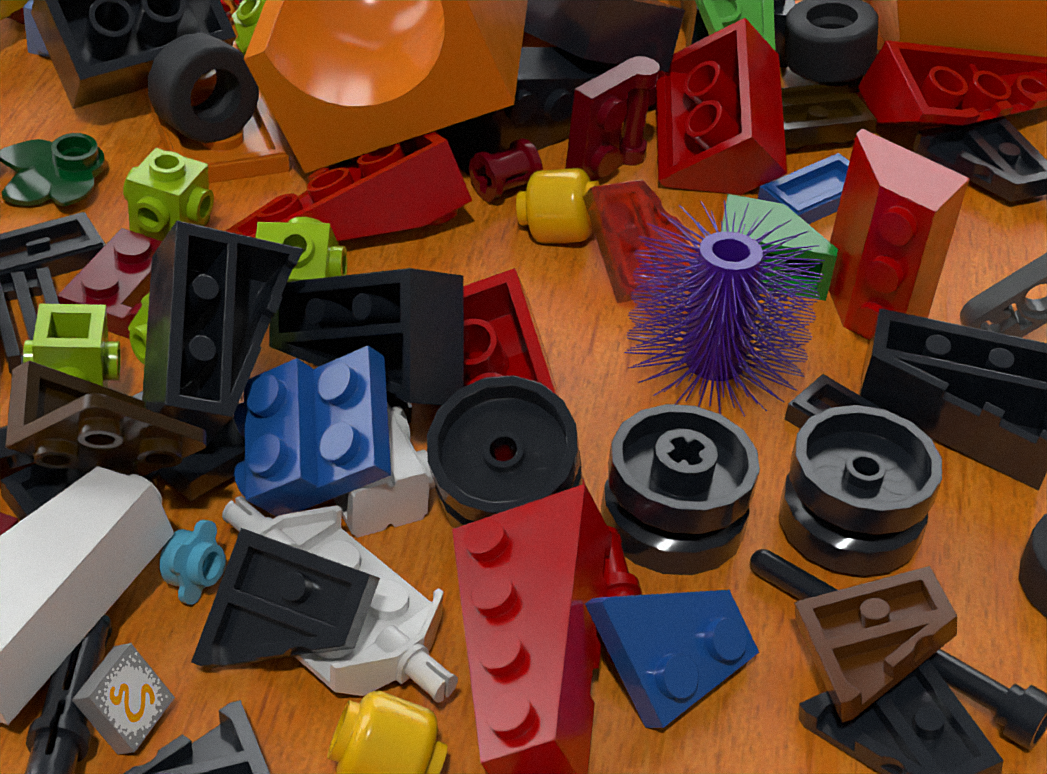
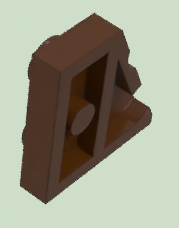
(875, 635)

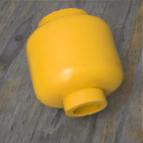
(556, 206)
(386, 738)

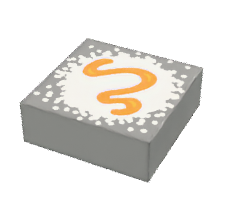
(123, 698)

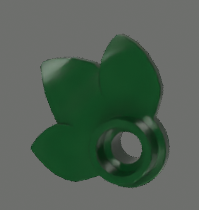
(52, 170)

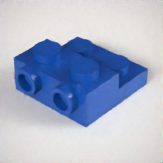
(313, 432)

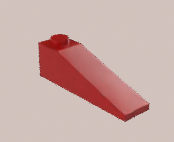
(951, 84)
(376, 192)
(502, 333)

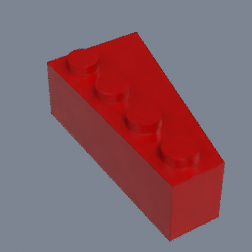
(531, 632)

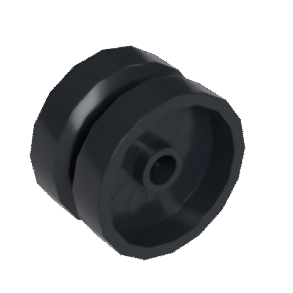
(501, 448)
(680, 488)
(859, 489)

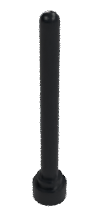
(1015, 708)

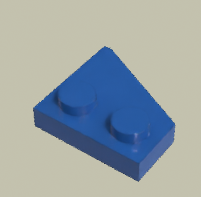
(672, 647)

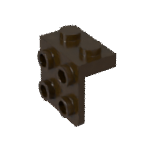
(88, 426)

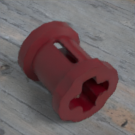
(504, 169)

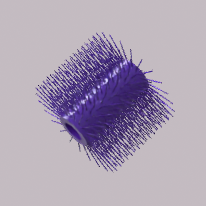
(722, 307)

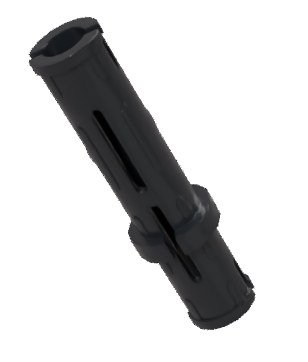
(60, 734)

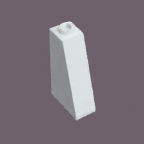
(67, 570)

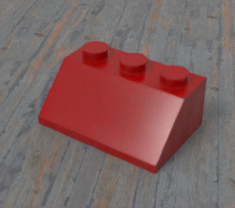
(721, 114)
(891, 232)

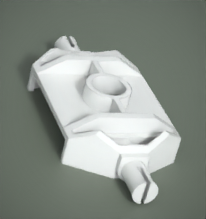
(399, 620)

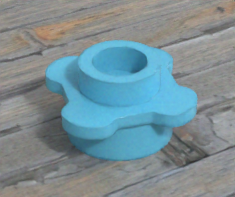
(192, 560)

